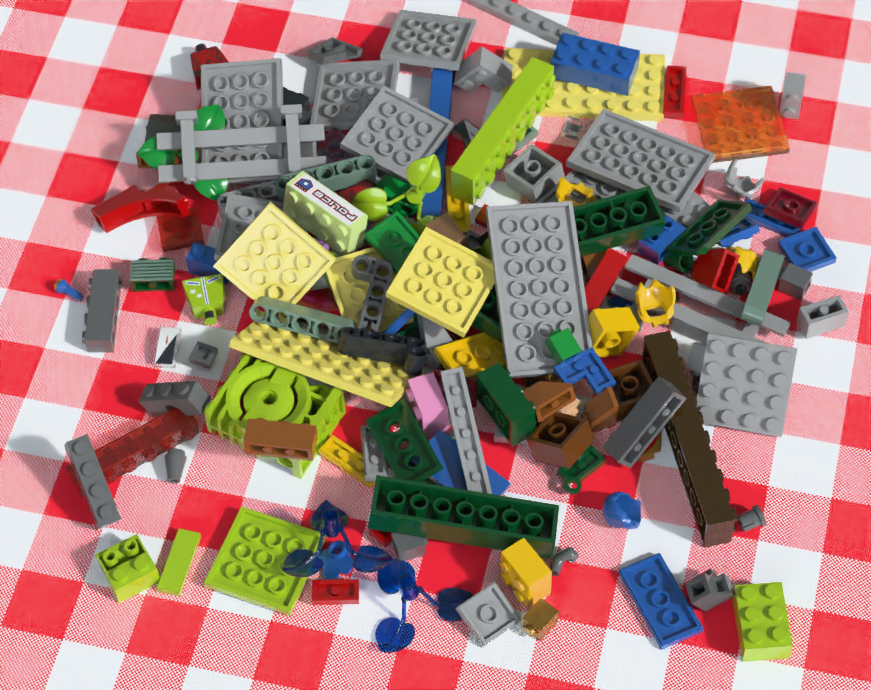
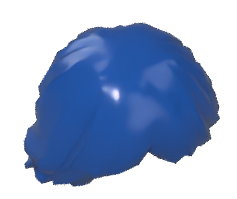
(622, 511)

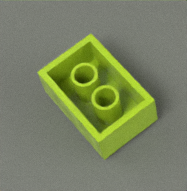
(762, 621)

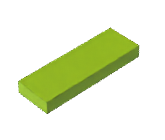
(179, 562)

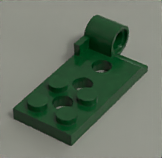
(704, 233)
(409, 431)

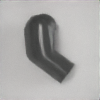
(561, 557)

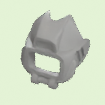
(744, 186)

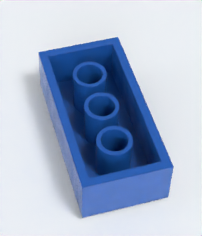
(595, 63)

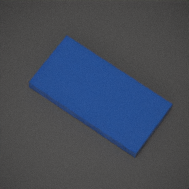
(452, 474)
(660, 601)

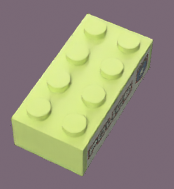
(324, 214)

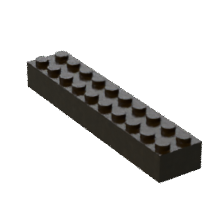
(691, 445)

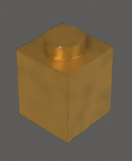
(540, 619)

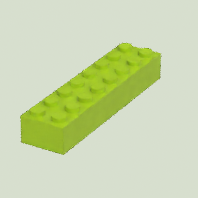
(502, 131)

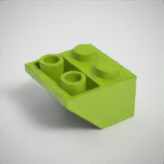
(128, 568)

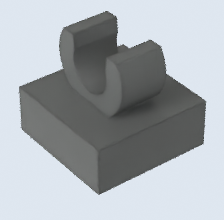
(203, 355)

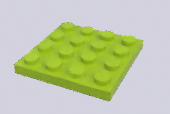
(254, 557)

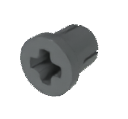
(751, 519)

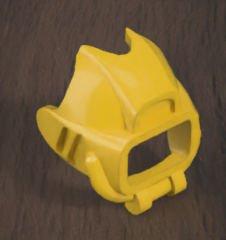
(565, 188)
(747, 259)
(654, 297)

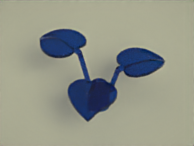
(330, 522)
(398, 576)

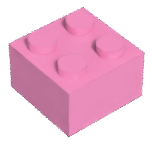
(427, 404)

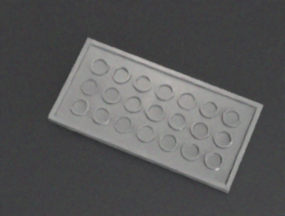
(536, 282)

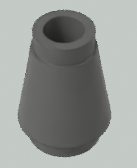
(740, 280)
(175, 463)

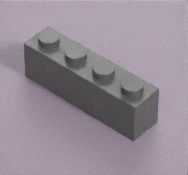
(102, 311)
(644, 422)
(92, 482)

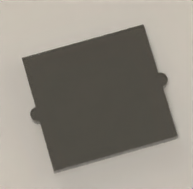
(161, 124)

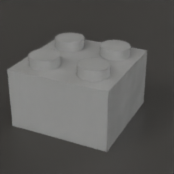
(533, 173)

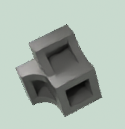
(709, 590)

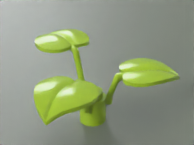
(425, 178)

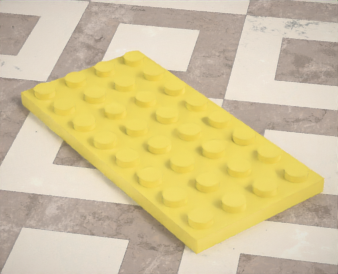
(579, 101)
(321, 361)

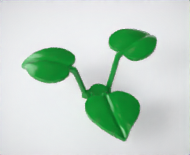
(208, 119)

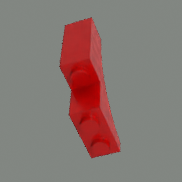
(137, 204)

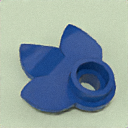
(336, 560)

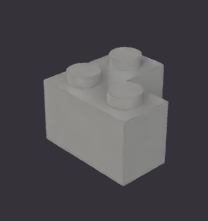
(485, 69)

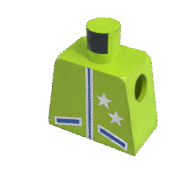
(206, 297)

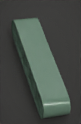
(335, 175)
(762, 287)
(292, 321)

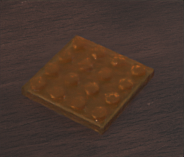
(740, 124)

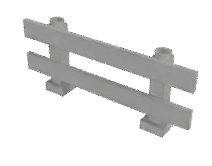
(188, 140)
(699, 292)

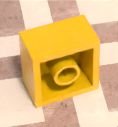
(612, 330)
(525, 573)

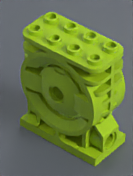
(264, 383)

